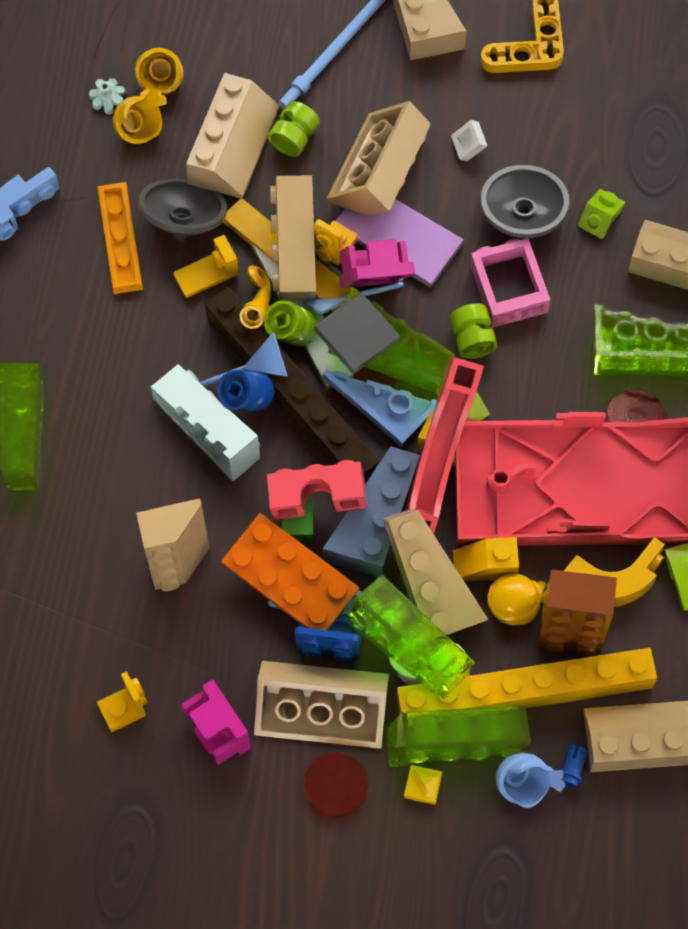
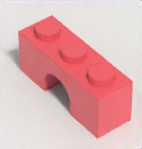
(291, 488)

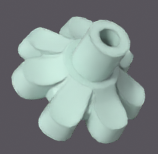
(107, 95)

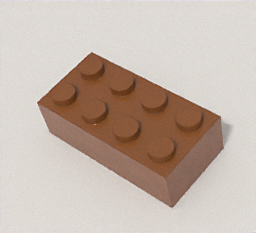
(576, 612)

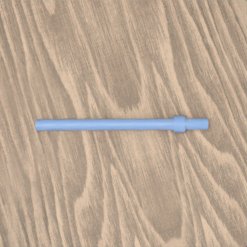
(302, 83)

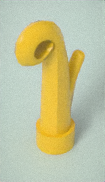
(255, 311)

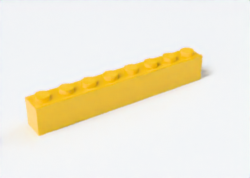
(540, 684)

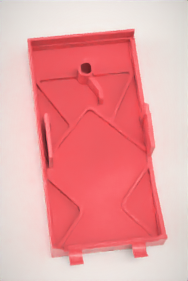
(573, 481)

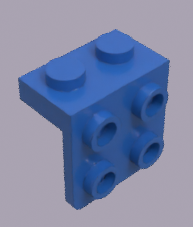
(339, 641)

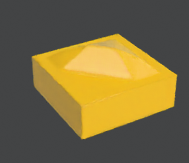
(423, 785)

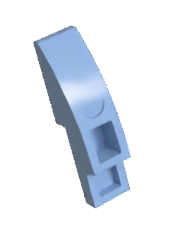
(20, 196)

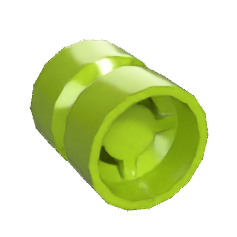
(293, 128)
(290, 323)
(473, 331)

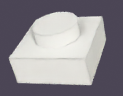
(469, 140)

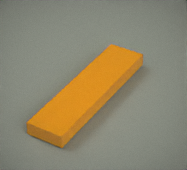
(120, 238)

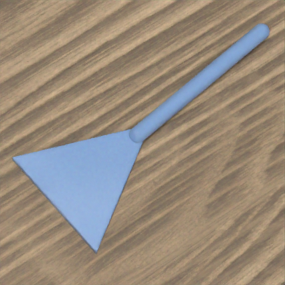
(324, 305)
(265, 360)

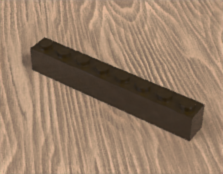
(292, 392)

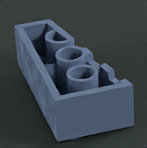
(361, 537)

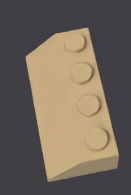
(231, 137)
(380, 160)
(661, 254)
(173, 542)
(321, 704)
(637, 736)

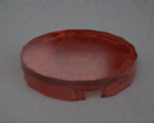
(635, 406)
(336, 784)

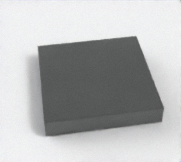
(357, 333)

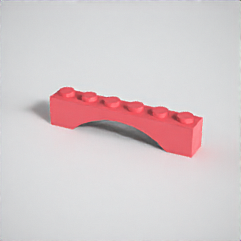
(442, 438)

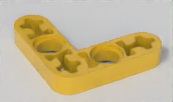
(535, 49)

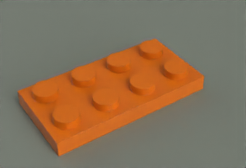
(290, 575)

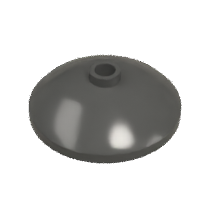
(526, 191)
(181, 207)

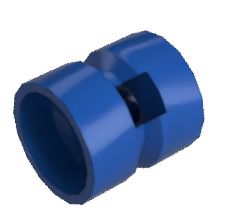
(245, 390)

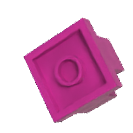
(378, 265)
(216, 723)

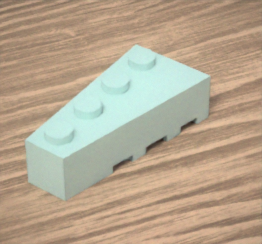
(207, 421)

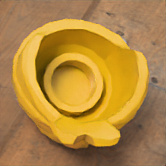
(159, 71)
(139, 117)
(515, 598)

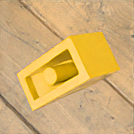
(487, 559)

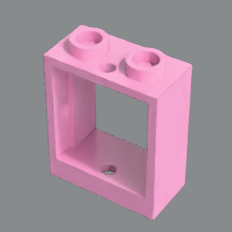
(516, 308)

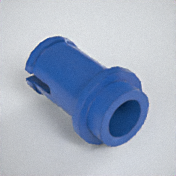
(573, 766)

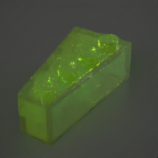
(637, 345)
(411, 359)
(21, 424)
(409, 637)
(457, 735)

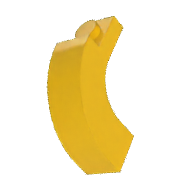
(632, 581)

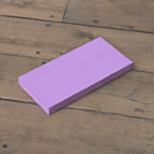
(427, 242)

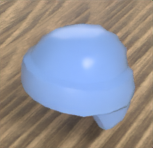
(526, 779)

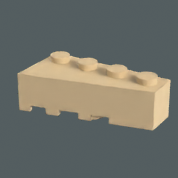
(429, 27)
(294, 237)
(430, 575)

